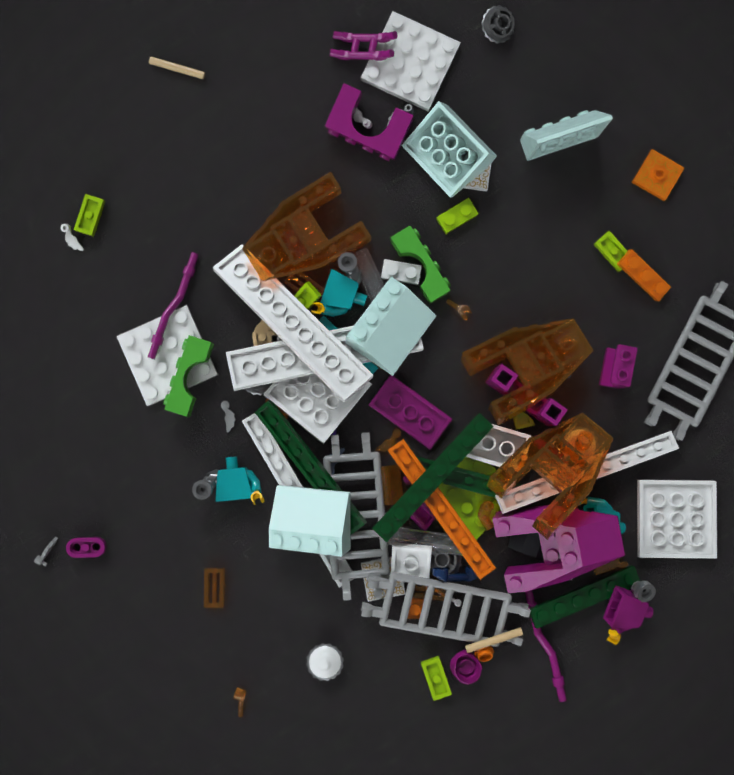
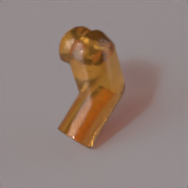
(484, 514)

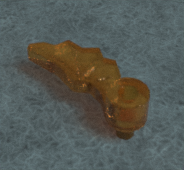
(388, 443)

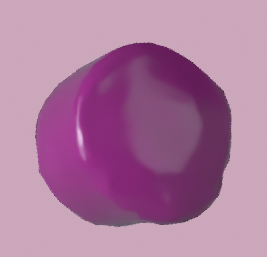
(466, 667)

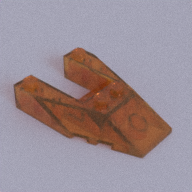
(294, 241)
(540, 357)
(566, 458)

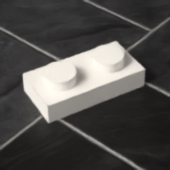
(401, 271)

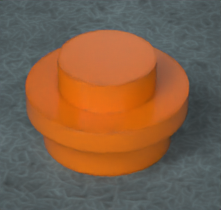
(484, 654)

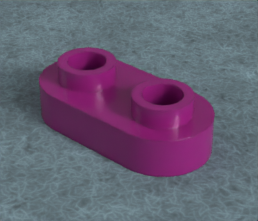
(87, 547)

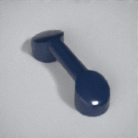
(442, 574)

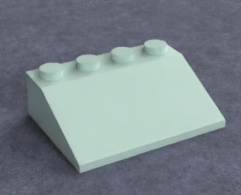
(564, 133)
(448, 149)
(390, 326)
(310, 520)

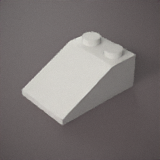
(498, 445)

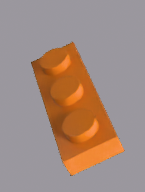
(643, 275)

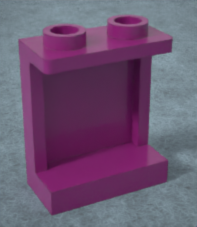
(618, 367)

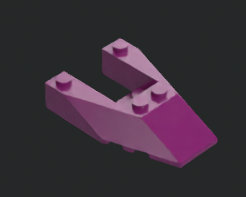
(575, 548)

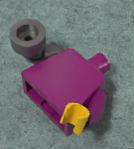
(628, 608)

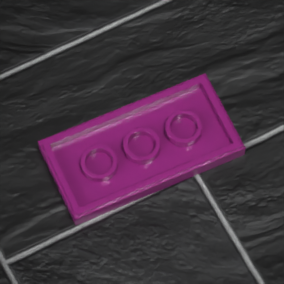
(410, 412)

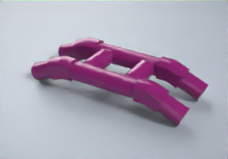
(372, 54)

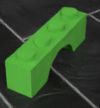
(408, 244)
(194, 353)

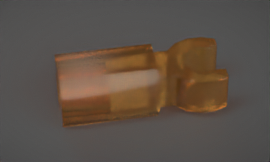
(610, 566)

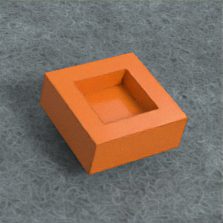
(415, 608)

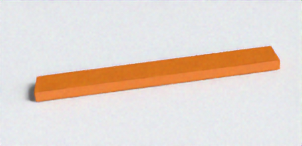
(444, 513)

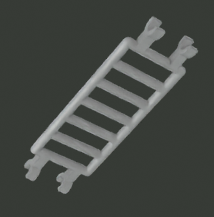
(686, 420)
(379, 513)
(389, 584)

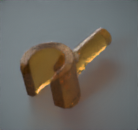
(461, 309)
(240, 696)

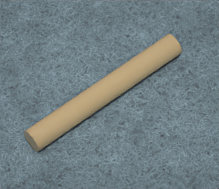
(177, 68)
(494, 640)

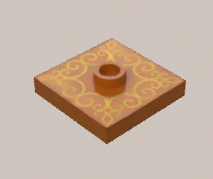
(658, 175)

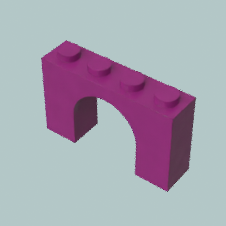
(341, 123)
(505, 381)

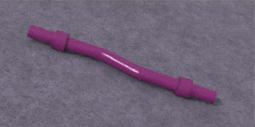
(157, 339)
(558, 680)

